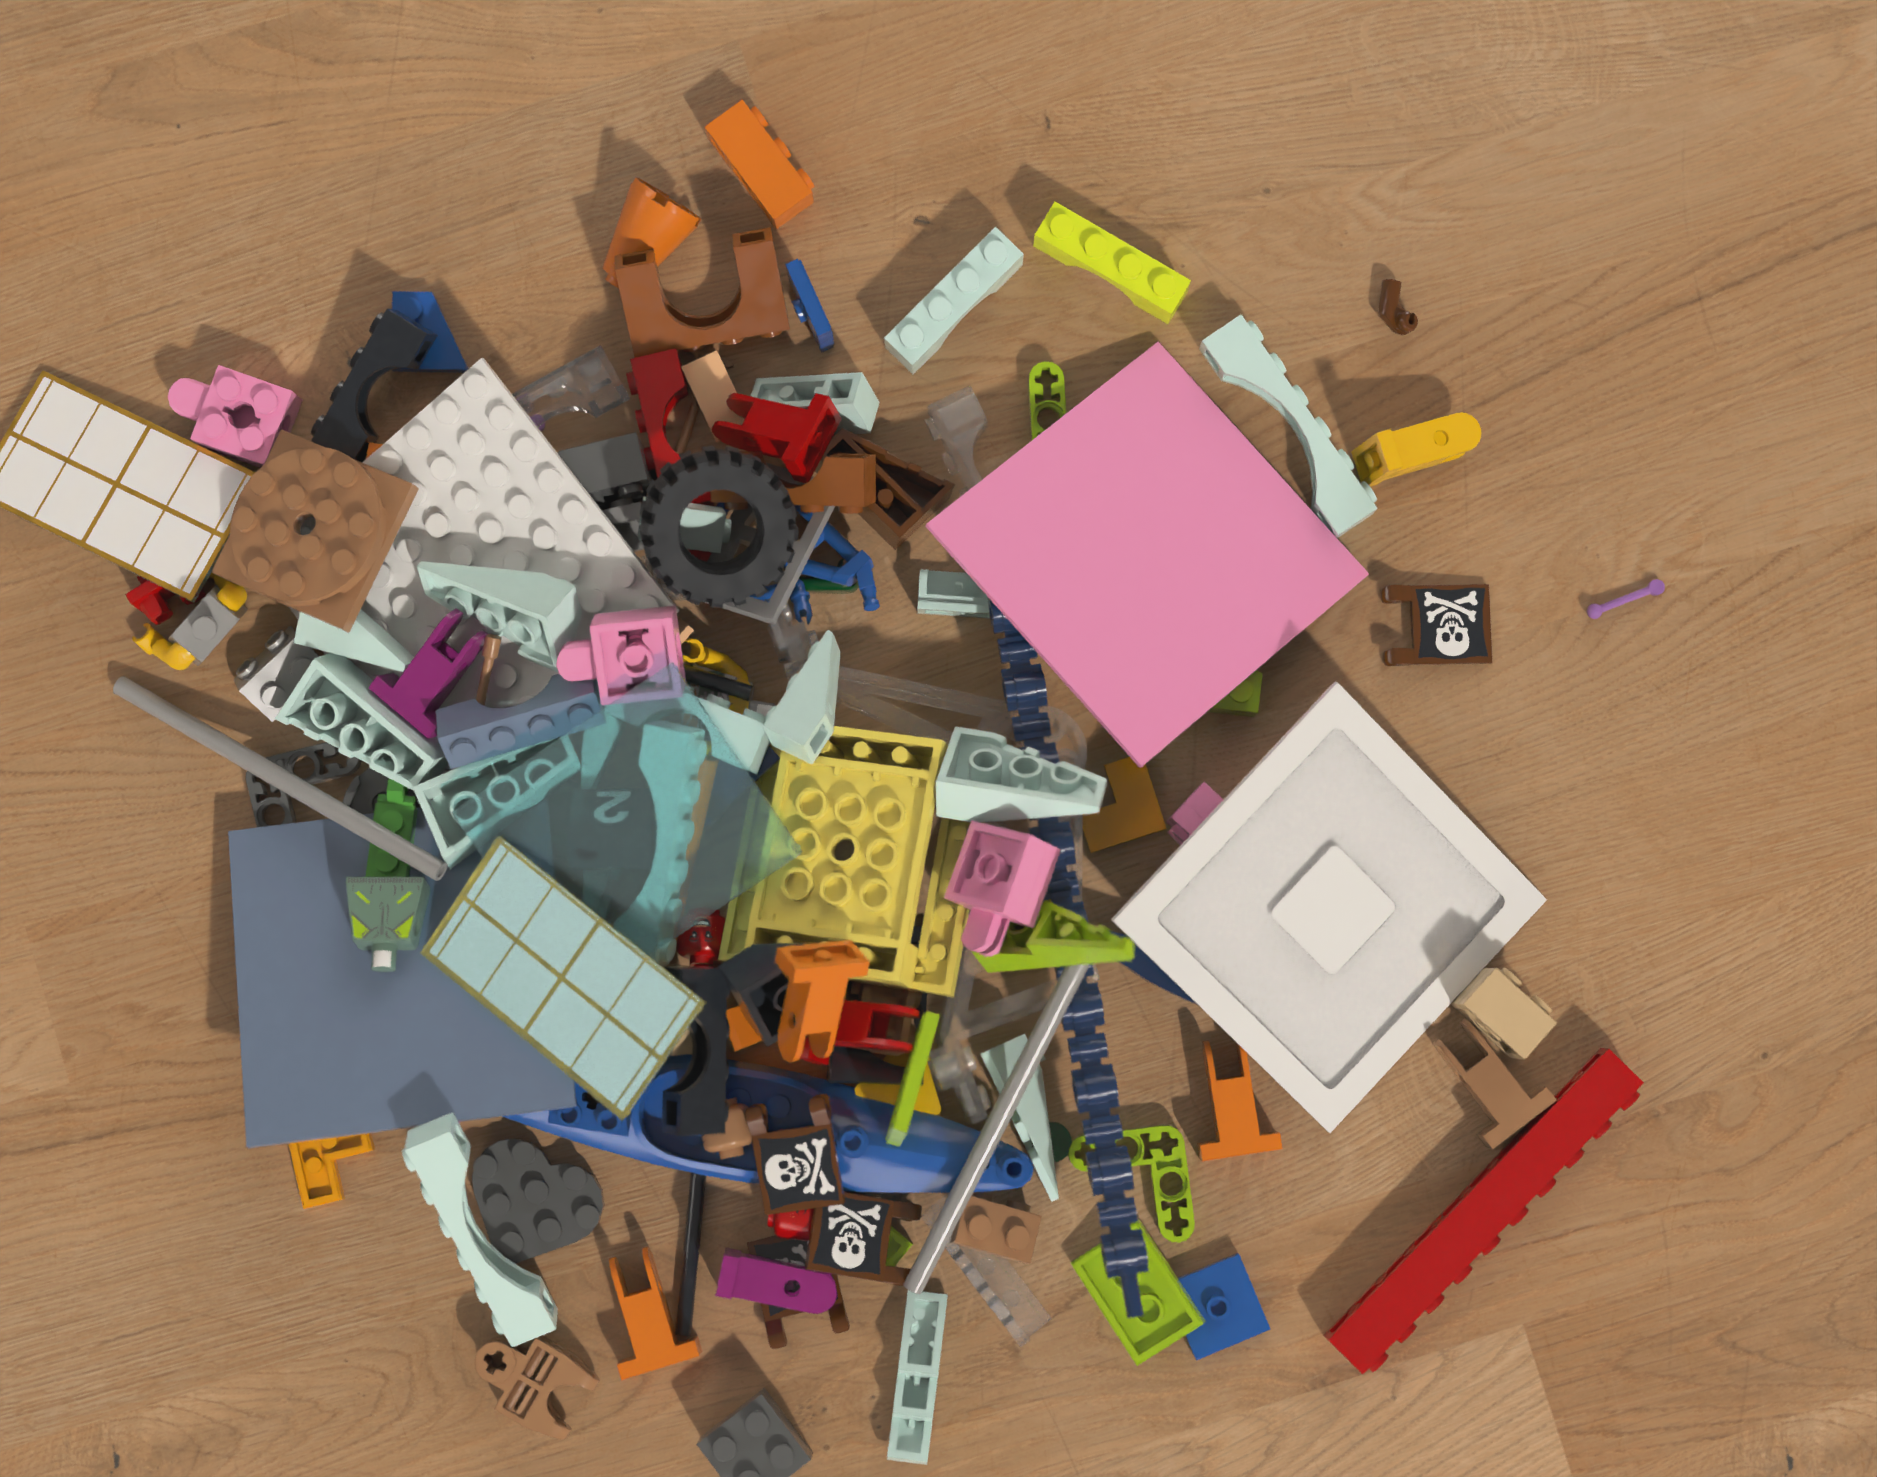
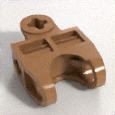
(536, 1408)

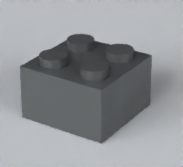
(610, 469)
(755, 1442)

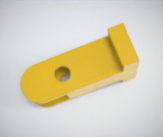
(1415, 447)

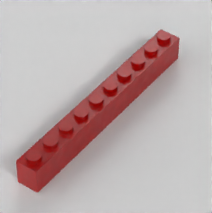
(1483, 1210)

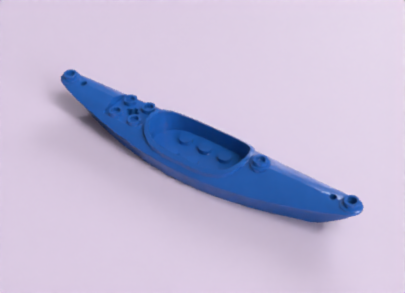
(923, 1163)

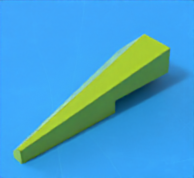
(1056, 941)

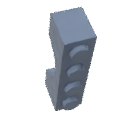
(477, 732)

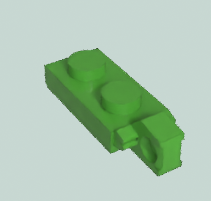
(398, 814)

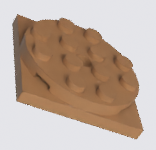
(338, 561)

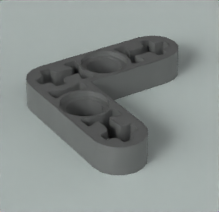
(287, 761)

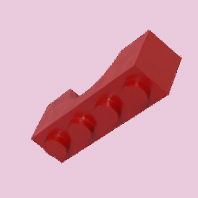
(660, 388)

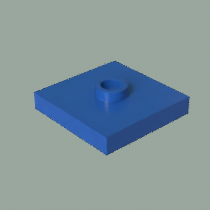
(808, 305)
(1226, 1303)

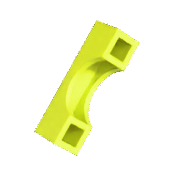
(1136, 274)

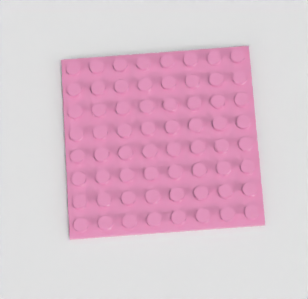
(1147, 553)

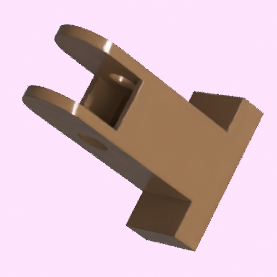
(1495, 1090)

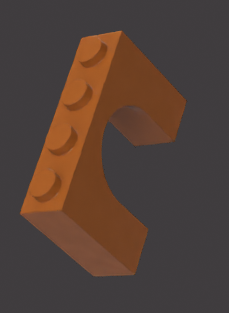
(659, 326)

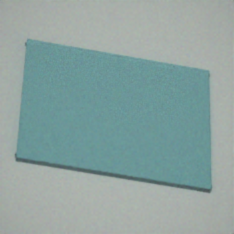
(639, 814)

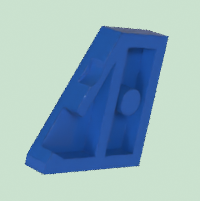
(424, 309)

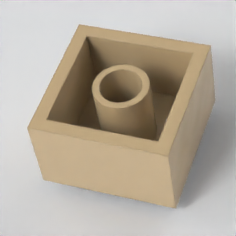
(1504, 1012)

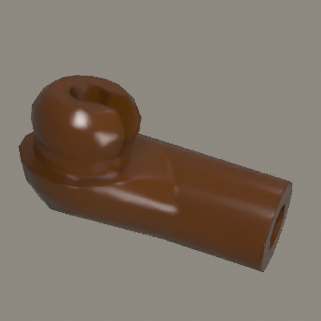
(1392, 312)

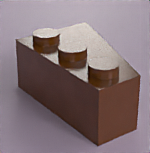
(903, 490)

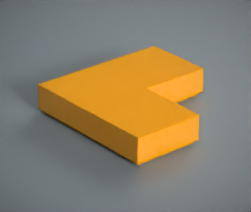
(1133, 813)
(318, 1169)

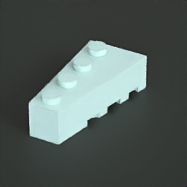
(340, 709)
(452, 789)

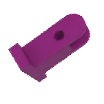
(429, 676)
(764, 1280)

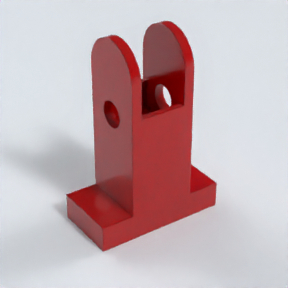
(782, 430)
(865, 1027)

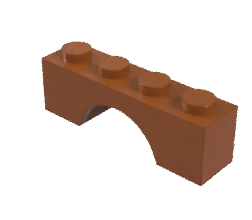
(841, 482)

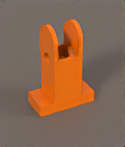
(815, 993)
(1234, 1113)
(649, 1324)

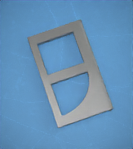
(743, 534)

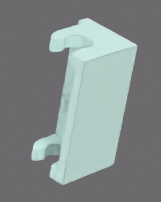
(950, 595)

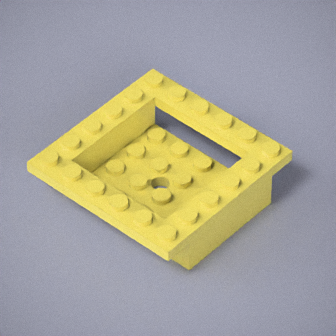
(883, 800)

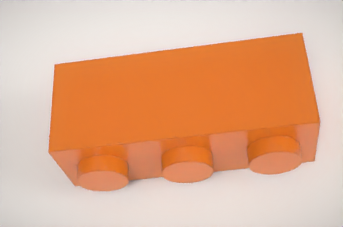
(760, 163)

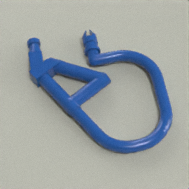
(857, 568)

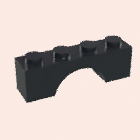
(393, 345)
(699, 1098)

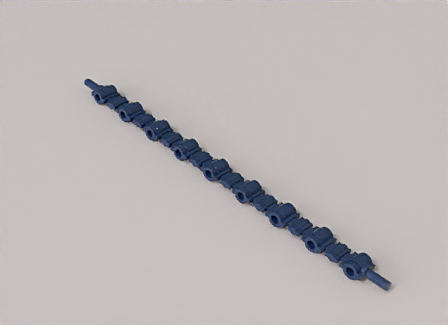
(1094, 1084)

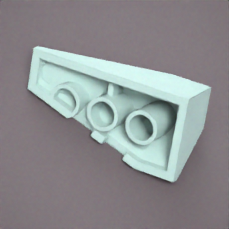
(520, 605)
(998, 782)
(1031, 1113)

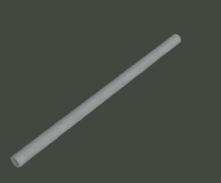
(280, 778)
(994, 1127)

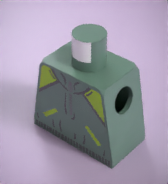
(386, 915)

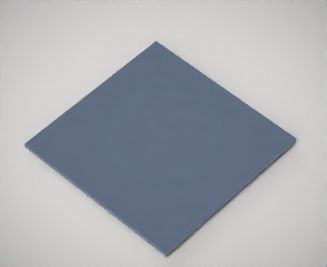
(352, 1046)

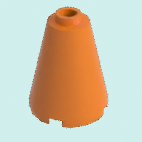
(648, 222)

